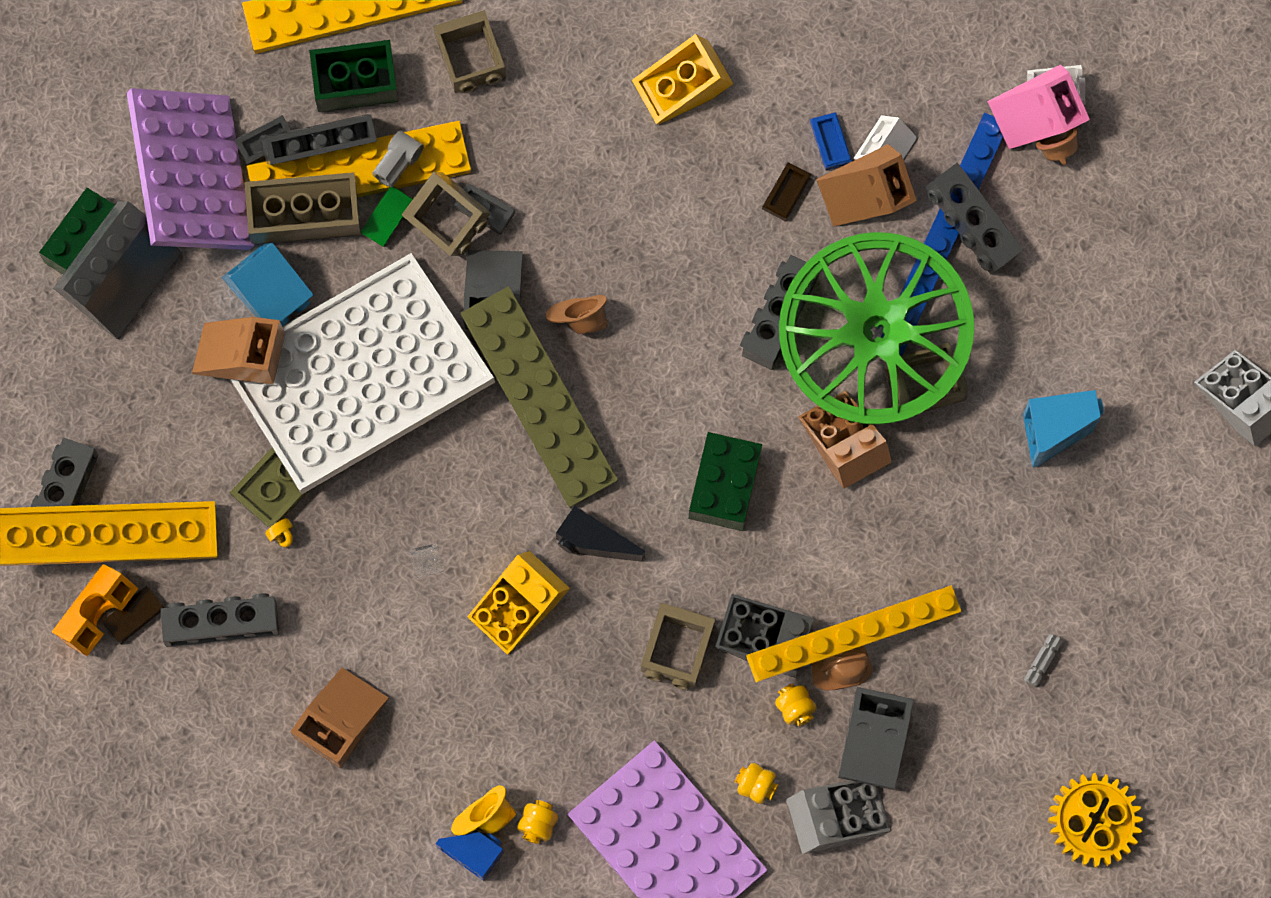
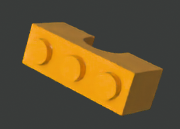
(104, 591)

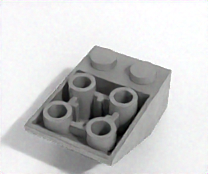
(1241, 395)
(836, 815)

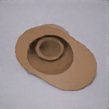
(1059, 146)
(581, 314)
(842, 670)

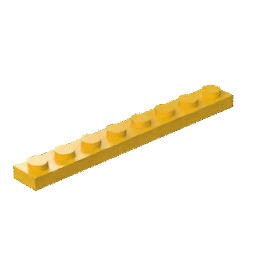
(853, 633)

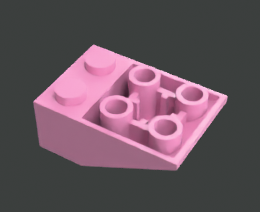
(1039, 108)

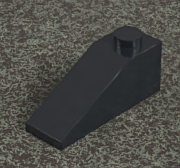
(593, 538)

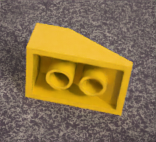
(682, 80)

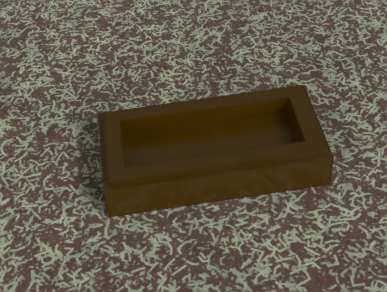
(786, 191)
(134, 616)

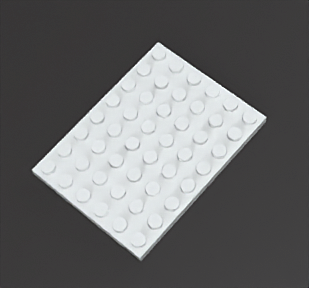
(363, 374)

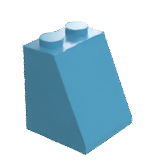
(268, 284)
(1059, 422)

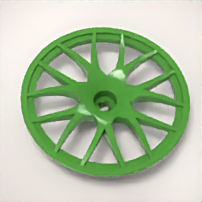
(876, 313)

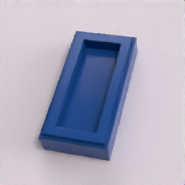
(830, 141)

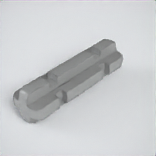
(1043, 660)

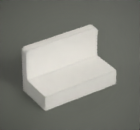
(888, 131)

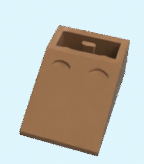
(867, 187)
(240, 349)
(847, 447)
(339, 717)

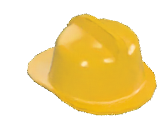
(486, 814)

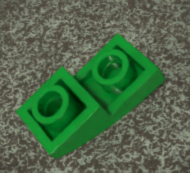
(386, 216)

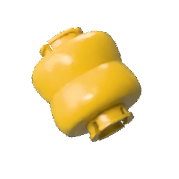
(795, 705)
(756, 783)
(537, 822)

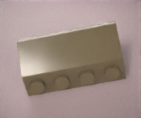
(302, 208)

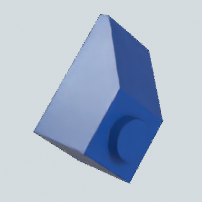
(473, 852)

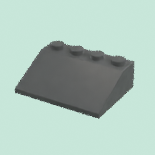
(116, 270)

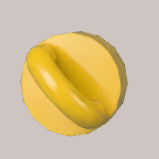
(277, 530)

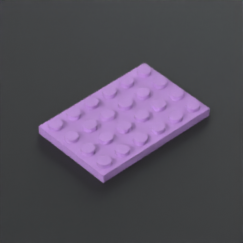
(189, 169)
(664, 833)

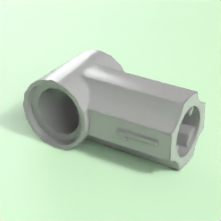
(401, 152)

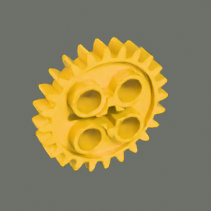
(1117, 833)

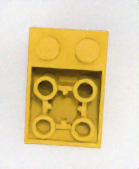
(518, 601)

